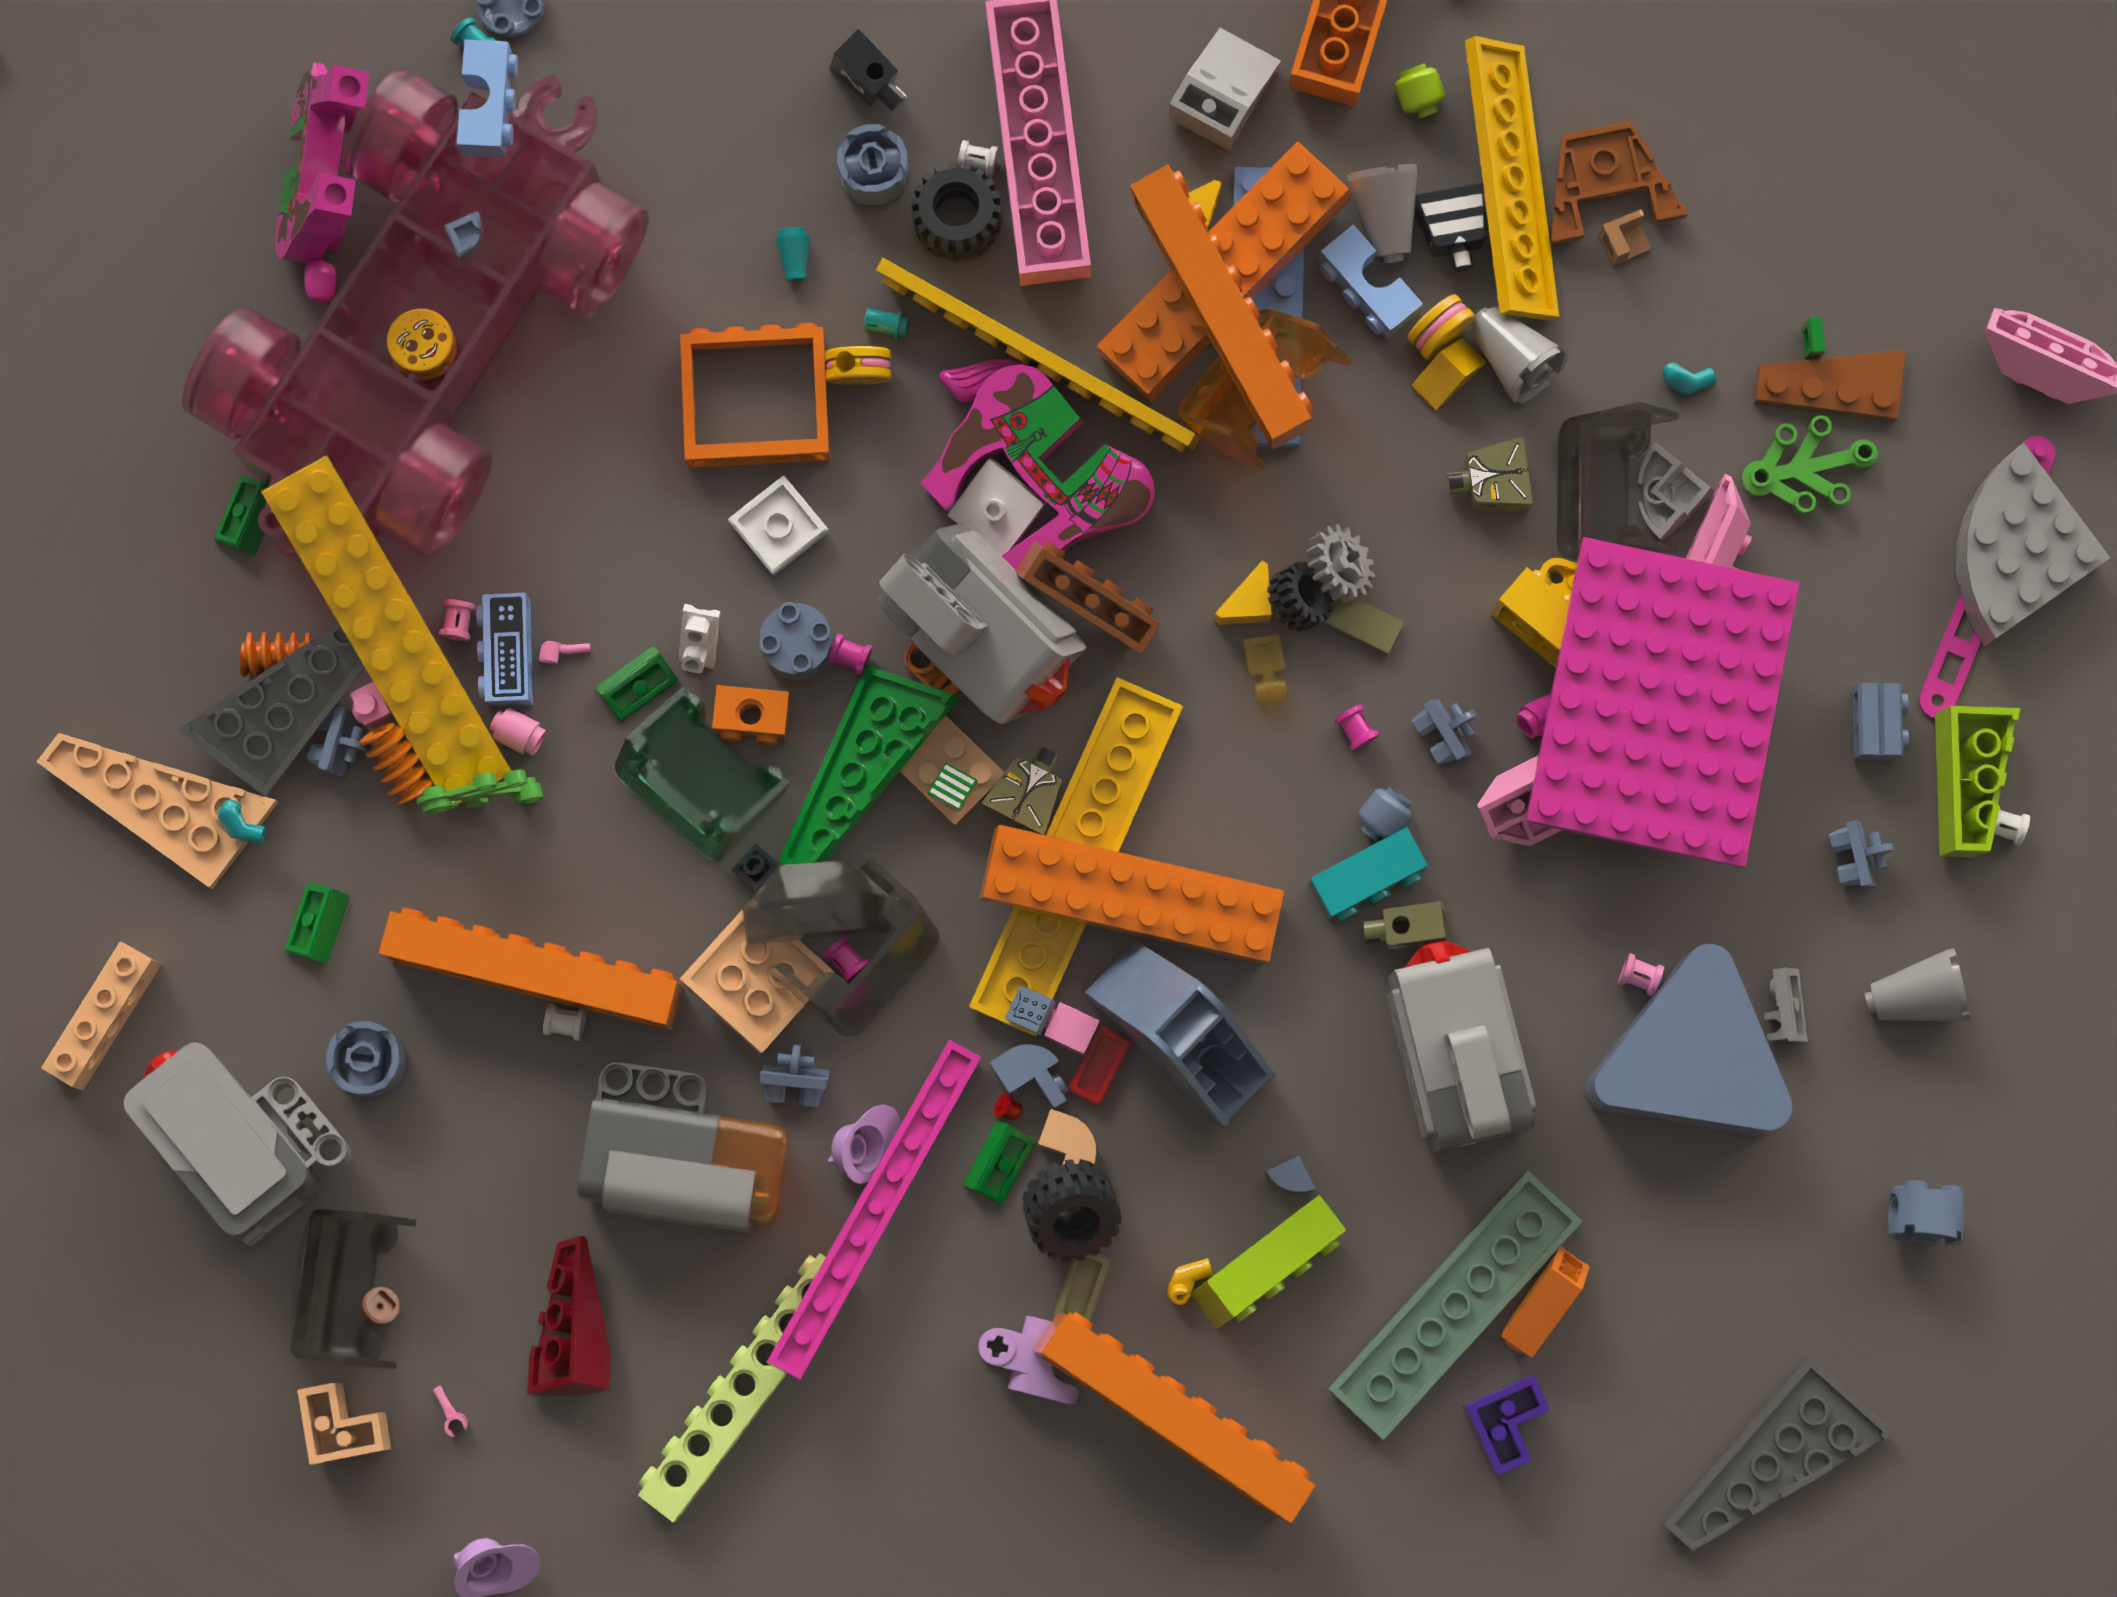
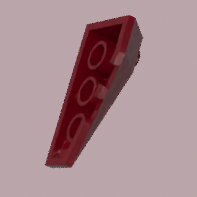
(573, 1339)

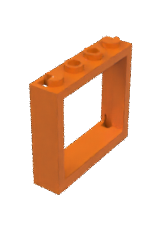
(755, 452)

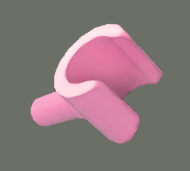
(550, 651)
(449, 1411)

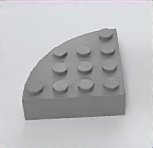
(2019, 546)

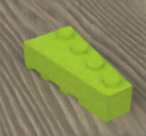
(1970, 775)
(1268, 1262)

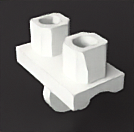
(698, 639)

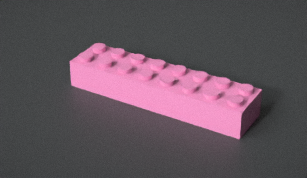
(1038, 141)

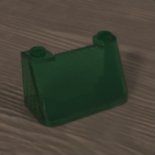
(696, 777)

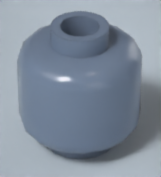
(1385, 813)

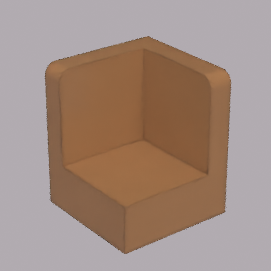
(1624, 238)

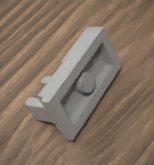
(1787, 992)

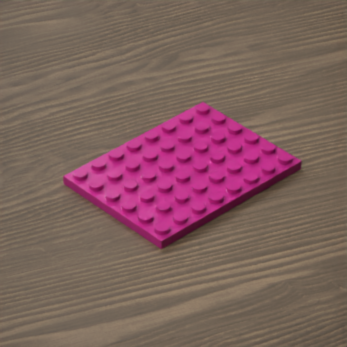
(1662, 702)

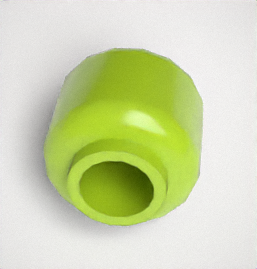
(1420, 90)

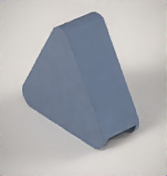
(1181, 1030)
(1695, 1055)

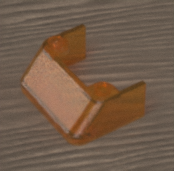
(1216, 406)

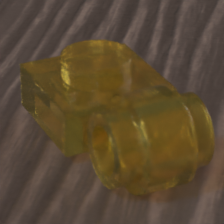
(1265, 659)

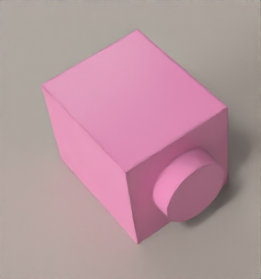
(1070, 1029)

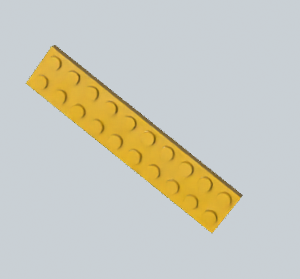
(1026, 350)
(384, 626)
(1092, 812)

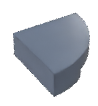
(465, 234)
(1291, 1176)

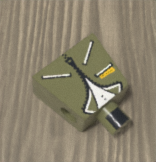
(1495, 478)
(1026, 793)
(1426, 922)

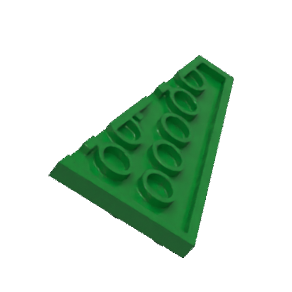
(872, 744)

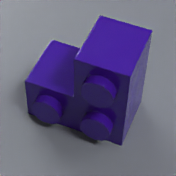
(1495, 1422)

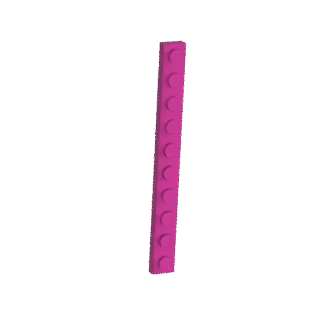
(873, 1211)

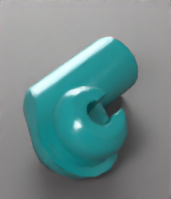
(1685, 381)
(235, 826)

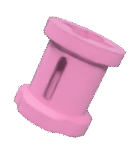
(449, 630)
(1649, 984)

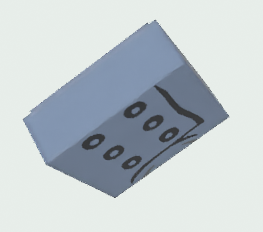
(1030, 1010)

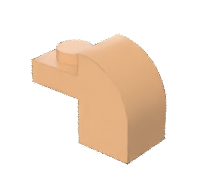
(1068, 1137)

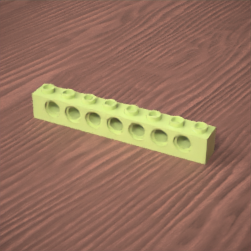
(674, 1500)

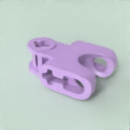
(1029, 1371)

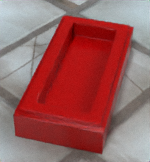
(1099, 1065)

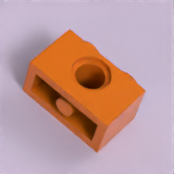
(734, 701)

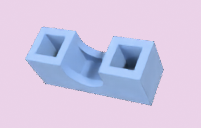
(486, 129)
(1387, 307)

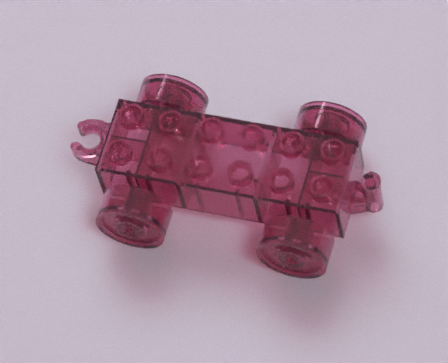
(341, 393)

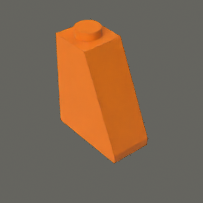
(1545, 1302)

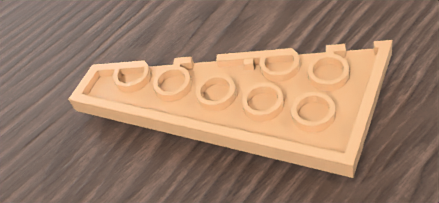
(158, 803)

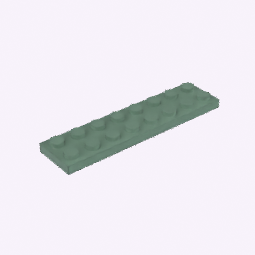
(1455, 1305)

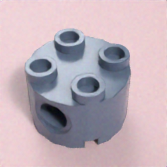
(873, 165)
(796, 642)
(366, 1059)
(1926, 1214)

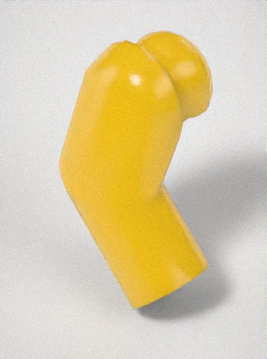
(1185, 1278)

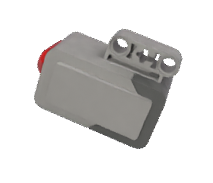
(981, 624)
(1459, 1047)
(232, 1145)

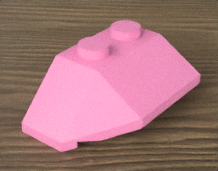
(2050, 357)
(1722, 528)
(1506, 807)

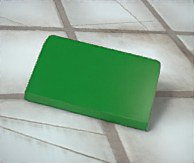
(240, 521)
(636, 683)
(317, 923)
(999, 1162)

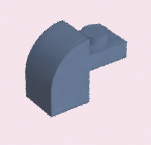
(1030, 1063)

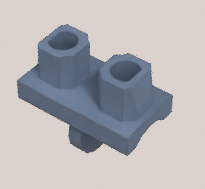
(340, 744)
(1454, 744)
(1853, 839)
(809, 1080)

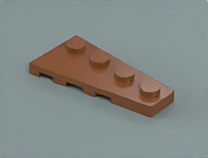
(1837, 385)

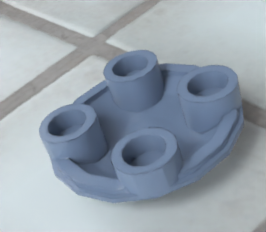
(509, 17)

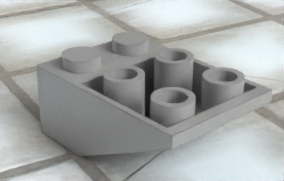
(1222, 88)

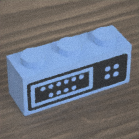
(505, 650)

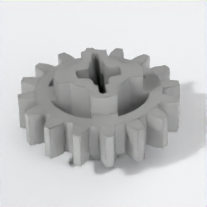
(1340, 563)

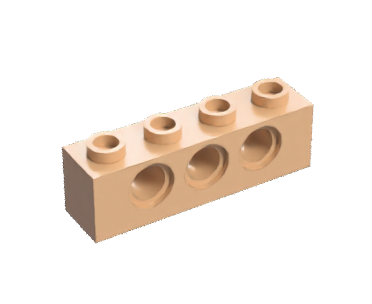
(101, 1016)

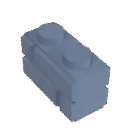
(1878, 721)

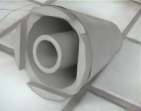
(1386, 208)
(1517, 354)
(1921, 992)

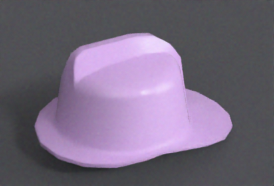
(861, 1145)
(494, 1569)

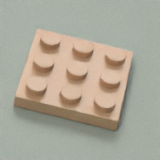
(740, 991)

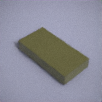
(1365, 624)
(1083, 1286)

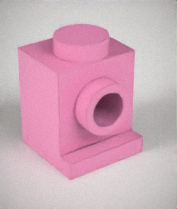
(370, 707)

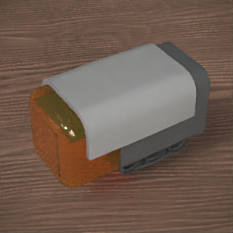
(678, 1163)

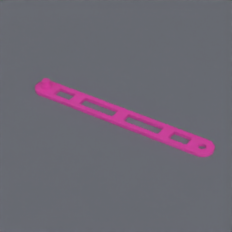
(2045, 455)

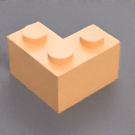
(330, 1431)

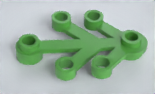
(1804, 468)
(515, 783)

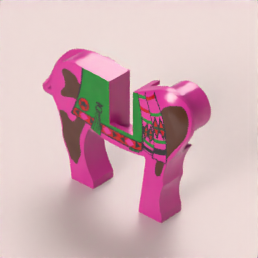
(313, 196)
(1028, 419)

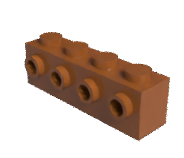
(1088, 597)

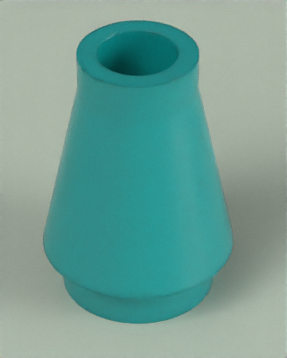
(793, 251)

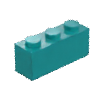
(1368, 875)

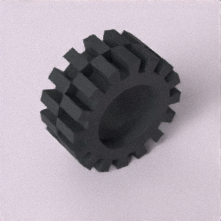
(1286, 592)

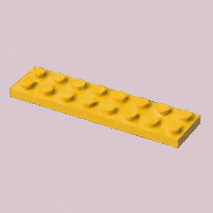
(1512, 179)

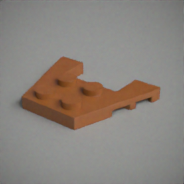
(1604, 165)

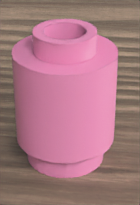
(517, 731)

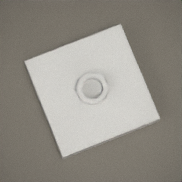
(997, 507)
(778, 525)

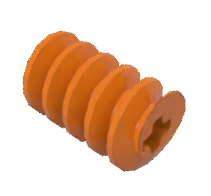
(265, 654)
(397, 761)

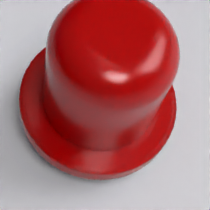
(1007, 1107)

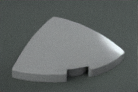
(1669, 492)

